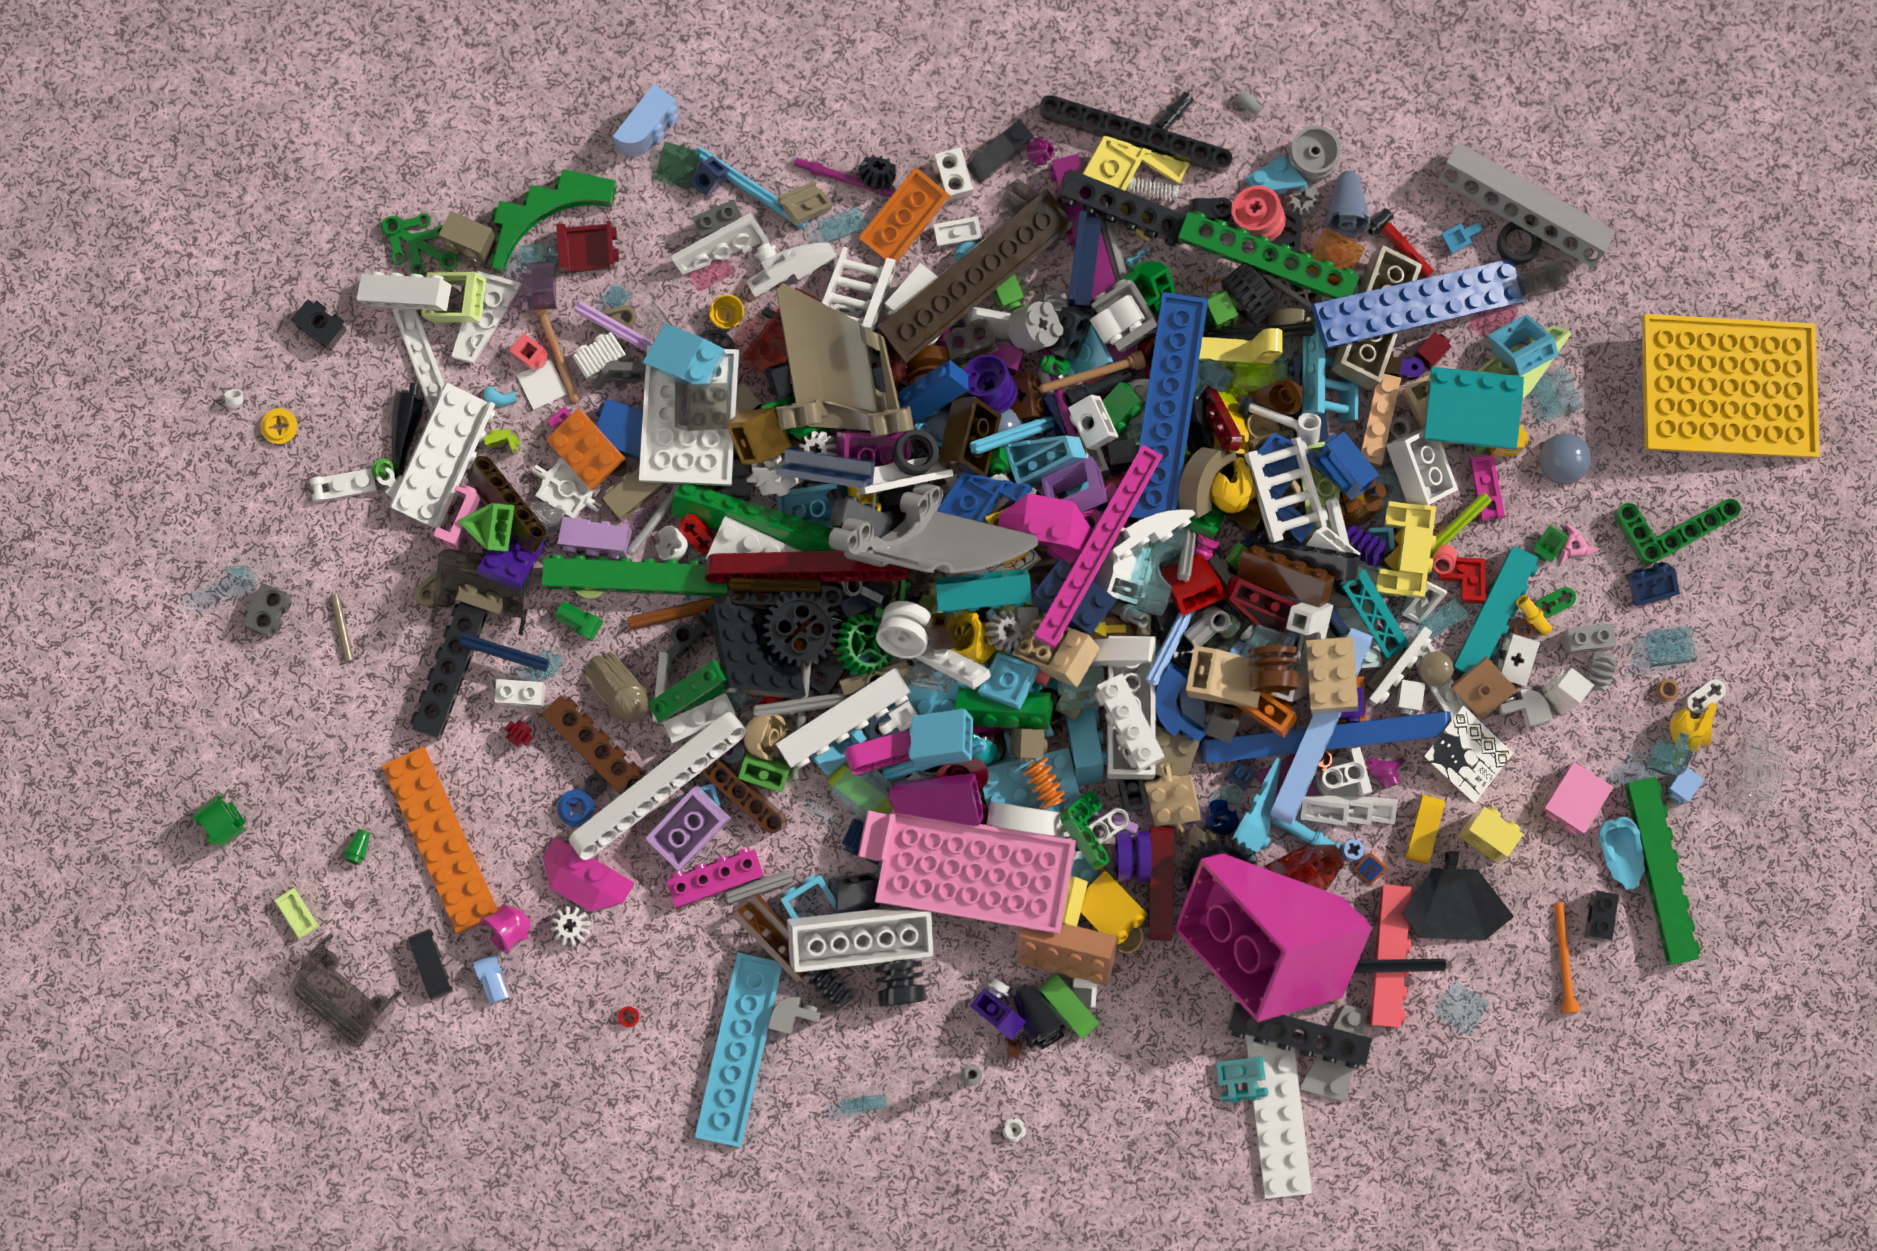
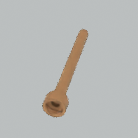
(558, 356)
(1135, 360)

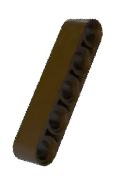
(496, 489)

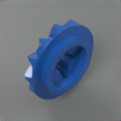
(573, 797)

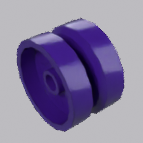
(1131, 856)

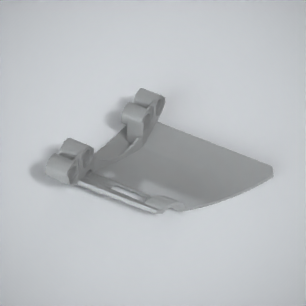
(931, 538)

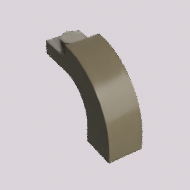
(1198, 478)

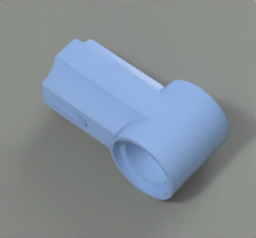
(492, 980)

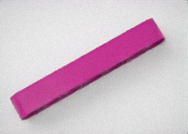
(891, 750)

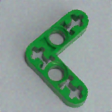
(1080, 830)

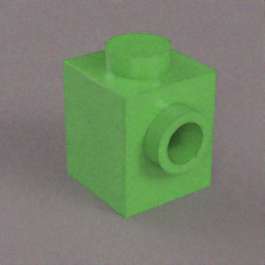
(1009, 295)

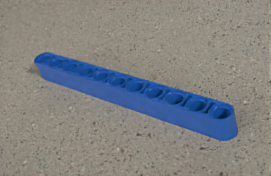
(1343, 736)

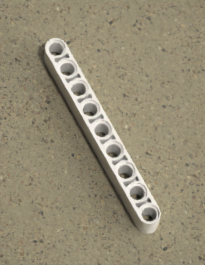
(657, 786)

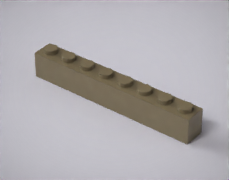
(632, 494)

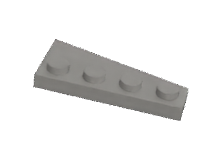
(1330, 1078)

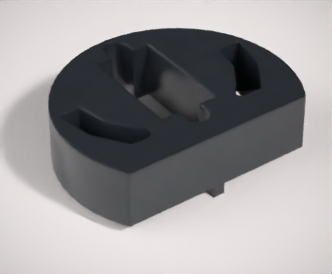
(1296, 231)

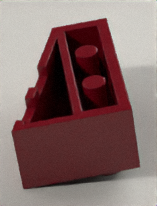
(1259, 604)

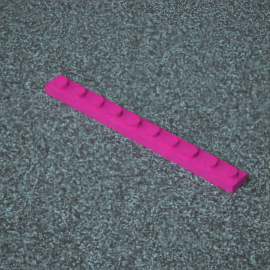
(1098, 547)

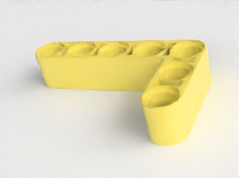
(1262, 349)

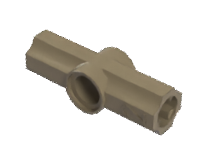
(855, 683)

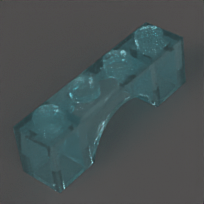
(1154, 590)

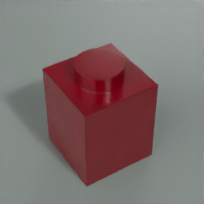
(1433, 350)

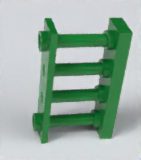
(690, 692)

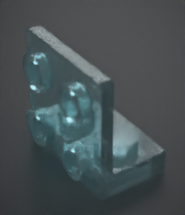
(862, 791)

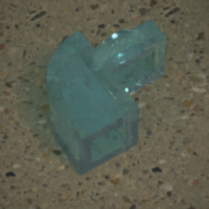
(1211, 374)
(1670, 758)

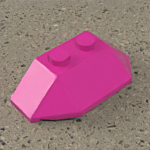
(1051, 520)
(583, 881)

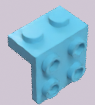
(835, 757)

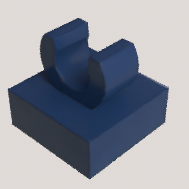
(1241, 775)

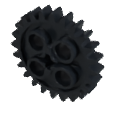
(814, 644)
(1213, 848)

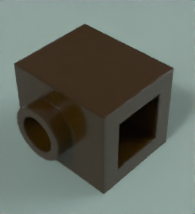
(944, 630)

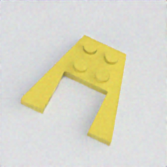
(1118, 161)

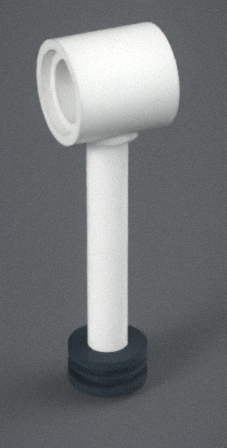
(1306, 426)

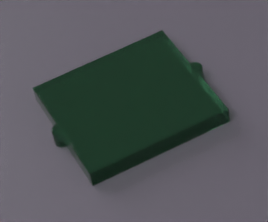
(677, 165)

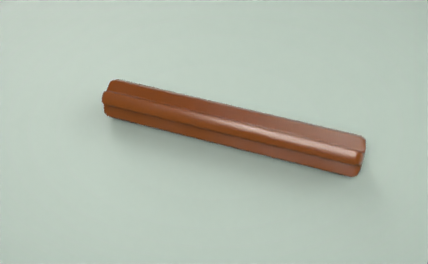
(670, 613)

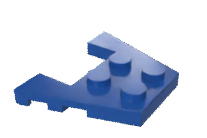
(976, 495)

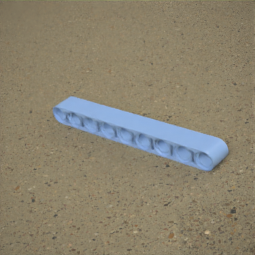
(1313, 747)

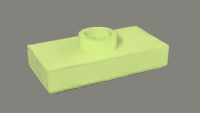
(296, 913)

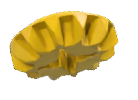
(271, 419)

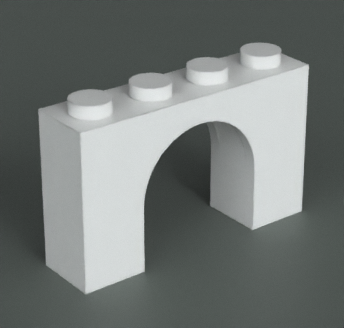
(1312, 625)

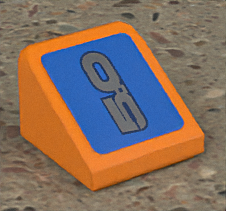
(1370, 868)

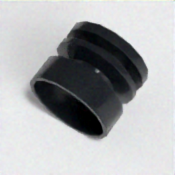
(900, 983)

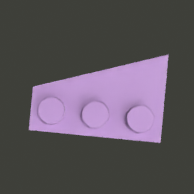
(594, 538)

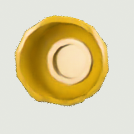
(719, 310)

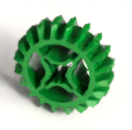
(851, 653)

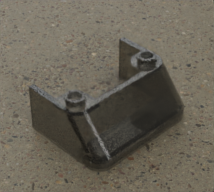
(461, 567)
(336, 999)

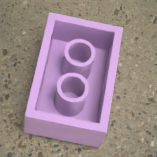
(688, 828)

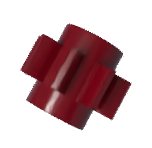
(518, 733)

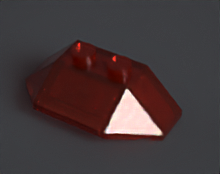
(1310, 865)

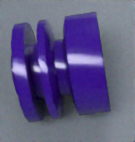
(991, 382)

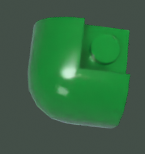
(1151, 280)

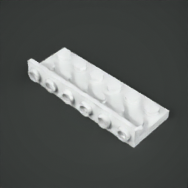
(442, 456)

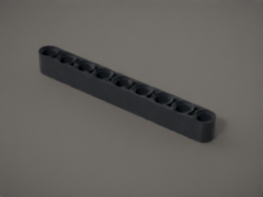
(1127, 125)

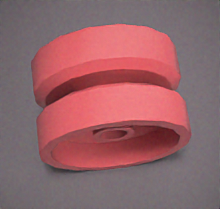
(1259, 212)

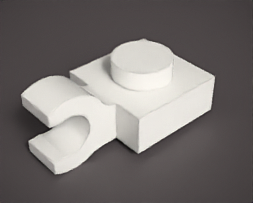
(899, 717)

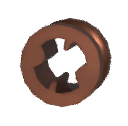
(1519, 623)
(1013, 1049)

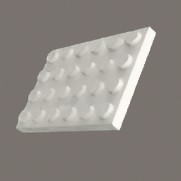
(683, 455)

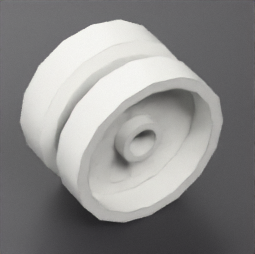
(903, 630)

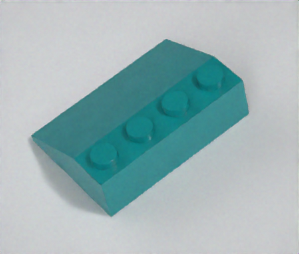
(1473, 408)

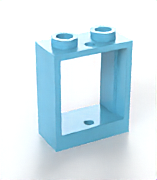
(1528, 357)
(809, 883)

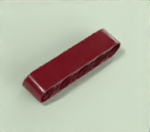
(1161, 884)

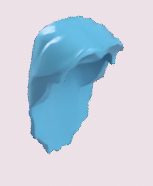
(1622, 850)

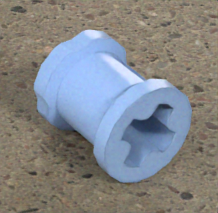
(1351, 857)

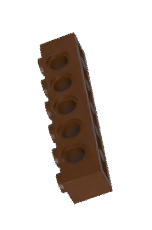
(555, 716)

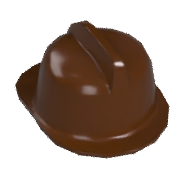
(1280, 396)

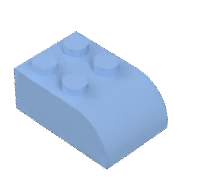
(646, 122)

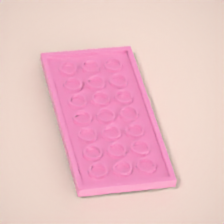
(977, 872)

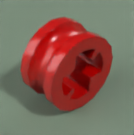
(632, 1010)

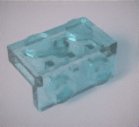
(1670, 646)

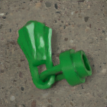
(1062, 365)

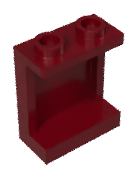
(587, 247)

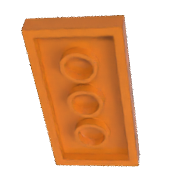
(904, 216)

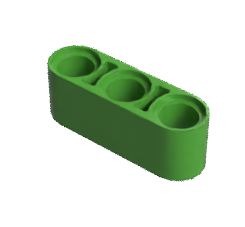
(1069, 1005)

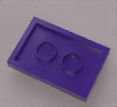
(509, 566)

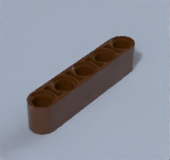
(745, 802)

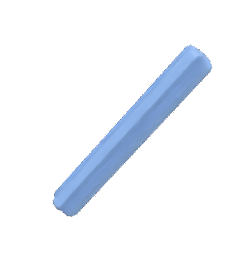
(1168, 648)

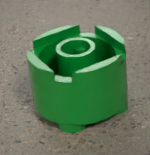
(220, 820)

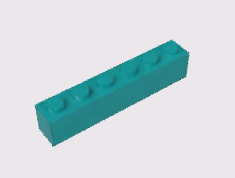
(1497, 609)

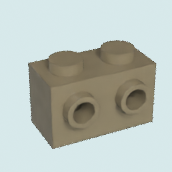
(1027, 744)

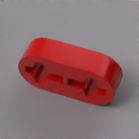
(696, 534)

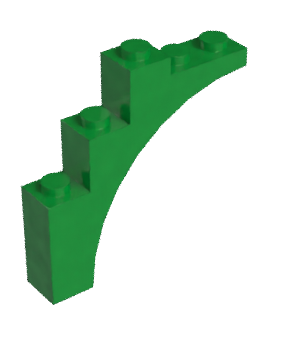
(516, 220)

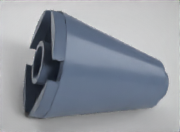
(1348, 206)

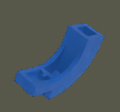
(1166, 706)

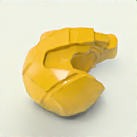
(1234, 494)
(978, 648)
(1698, 729)

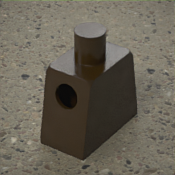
(1249, 519)

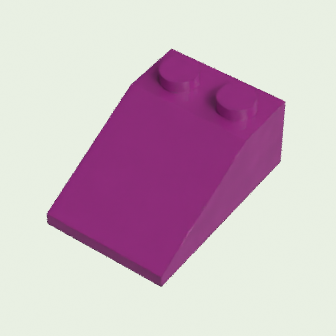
(863, 446)

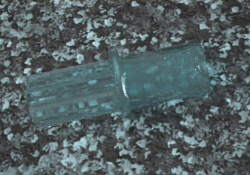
(863, 1104)

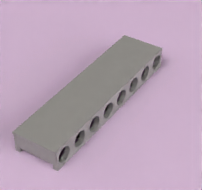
(1528, 200)

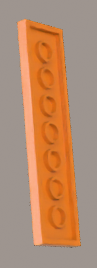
(440, 839)

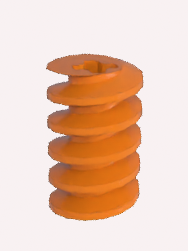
(1044, 783)

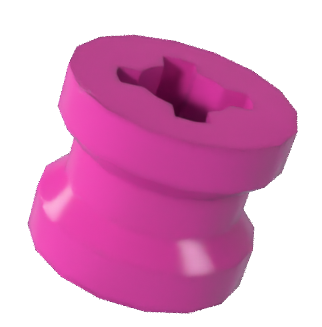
(1205, 546)

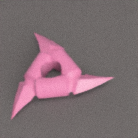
(1569, 551)

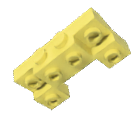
(1414, 552)

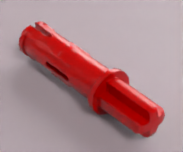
(1405, 248)

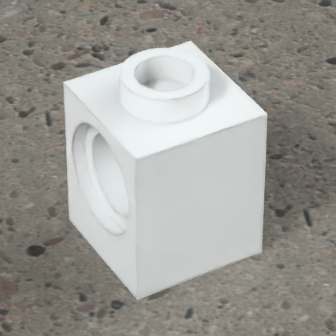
(1410, 697)

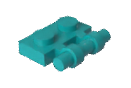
(1242, 1071)

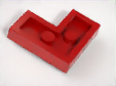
(1472, 578)

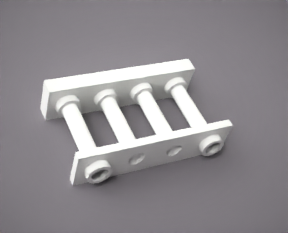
(878, 290)
(1263, 485)

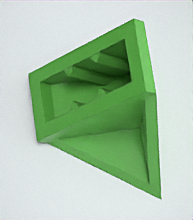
(490, 525)

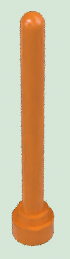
(1569, 1003)

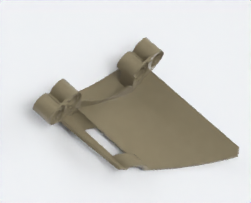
(834, 371)

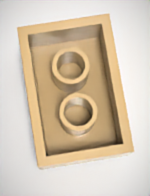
(1332, 675)

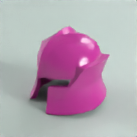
(509, 927)

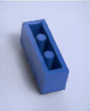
(934, 390)

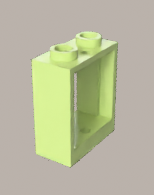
(472, 298)

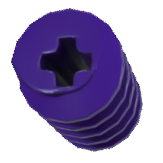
(1371, 549)

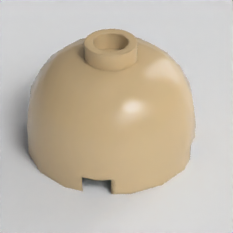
(763, 734)

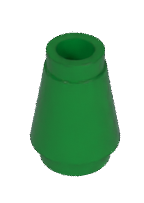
(357, 847)

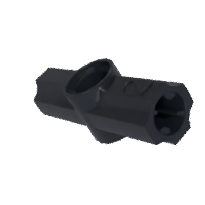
(868, 592)

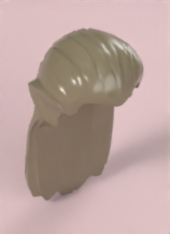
(617, 688)

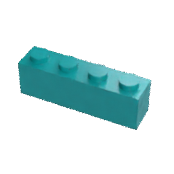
(983, 590)

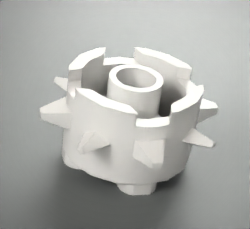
(768, 481)

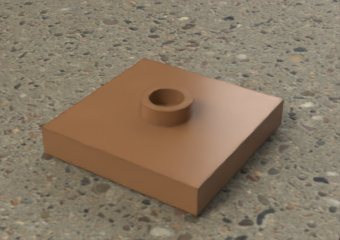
(1483, 687)

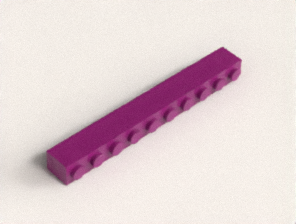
(1104, 275)

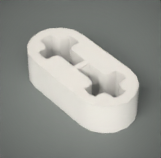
(1702, 692)

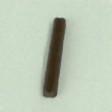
(775, 585)

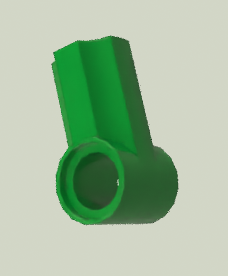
(582, 622)

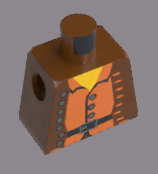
(1364, 506)

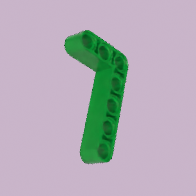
(1677, 534)

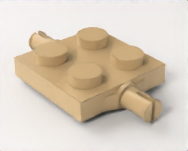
(1173, 800)

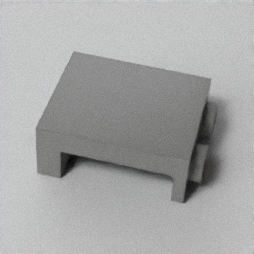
(1121, 290)

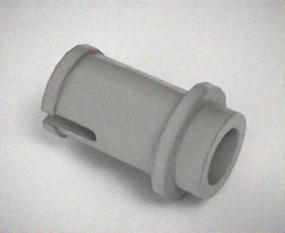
(1249, 102)

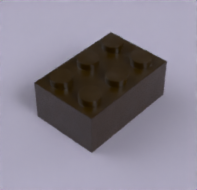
(968, 422)

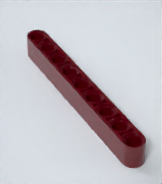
(811, 565)

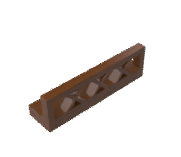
(760, 918)

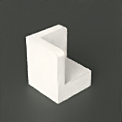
(1085, 992)

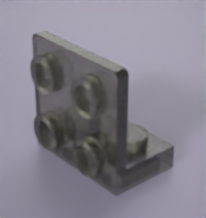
(701, 406)

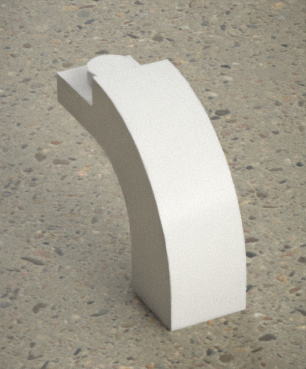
(1026, 819)

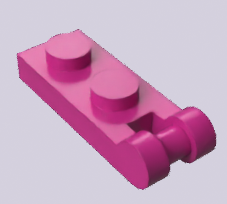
(1487, 482)

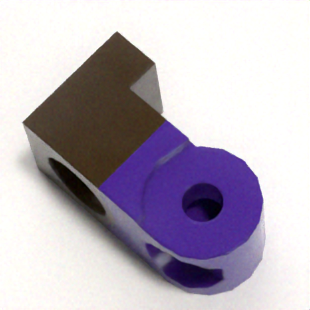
(1404, 368)

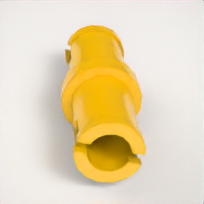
(1534, 615)

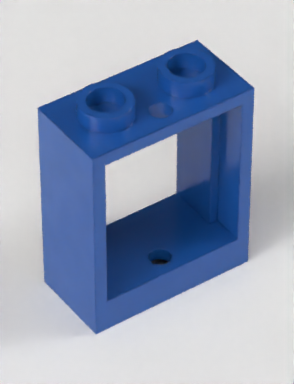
(1347, 465)

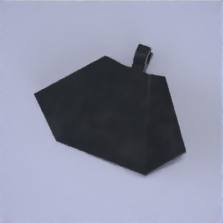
(1455, 904)

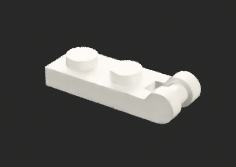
(343, 485)

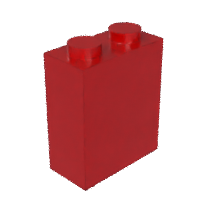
(1200, 590)

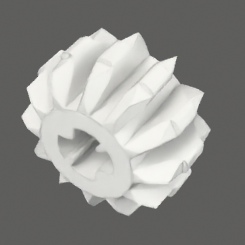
(819, 441)
(576, 930)

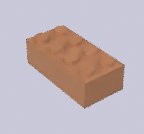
(1072, 952)

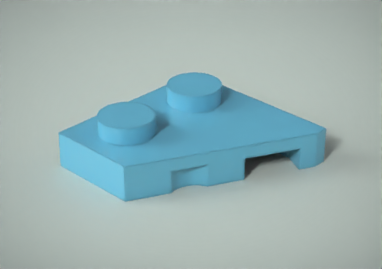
(1278, 176)

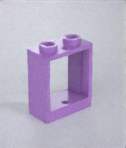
(1075, 475)

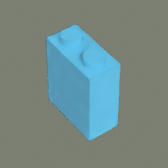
(941, 738)

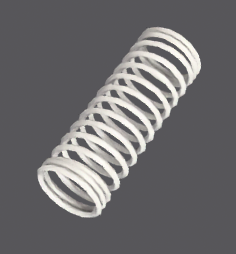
(1174, 189)

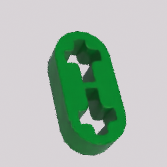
(1558, 607)

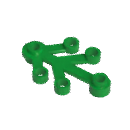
(416, 241)

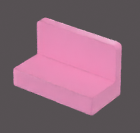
(876, 836)

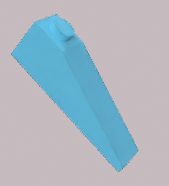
(1257, 821)

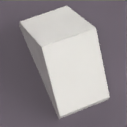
(1419, 609)

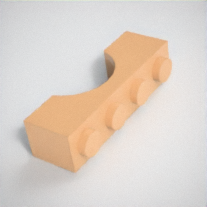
(1379, 420)

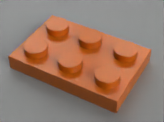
(585, 449)

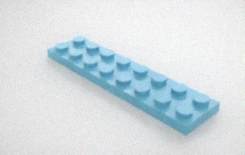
(739, 1050)

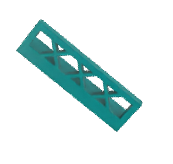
(1379, 610)

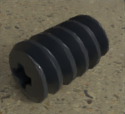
(831, 987)

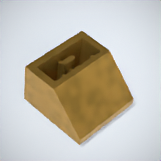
(757, 435)

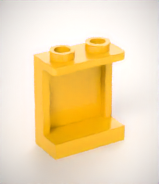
(1111, 908)

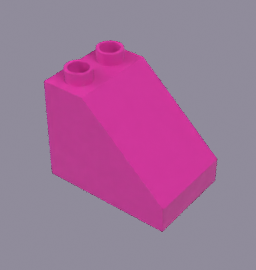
(1271, 936)

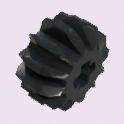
(877, 173)

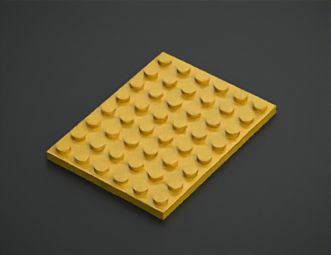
(1730, 386)

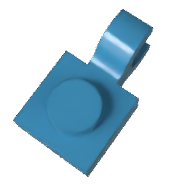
(1459, 238)

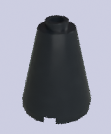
(1043, 1022)

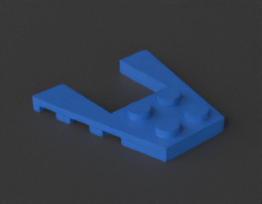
(1276, 443)

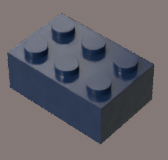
(1092, 608)

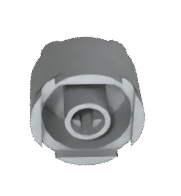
(1034, 326)

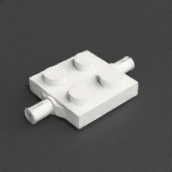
(565, 488)

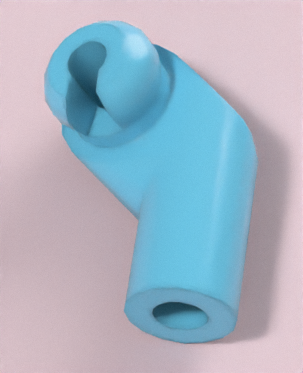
(497, 398)

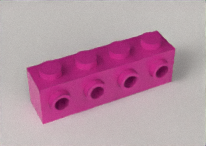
(715, 878)

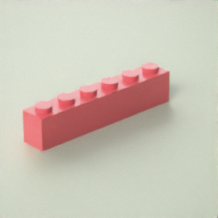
(1391, 943)

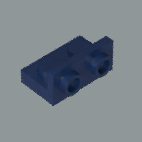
(1653, 583)

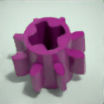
(1040, 151)

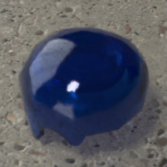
(1214, 821)

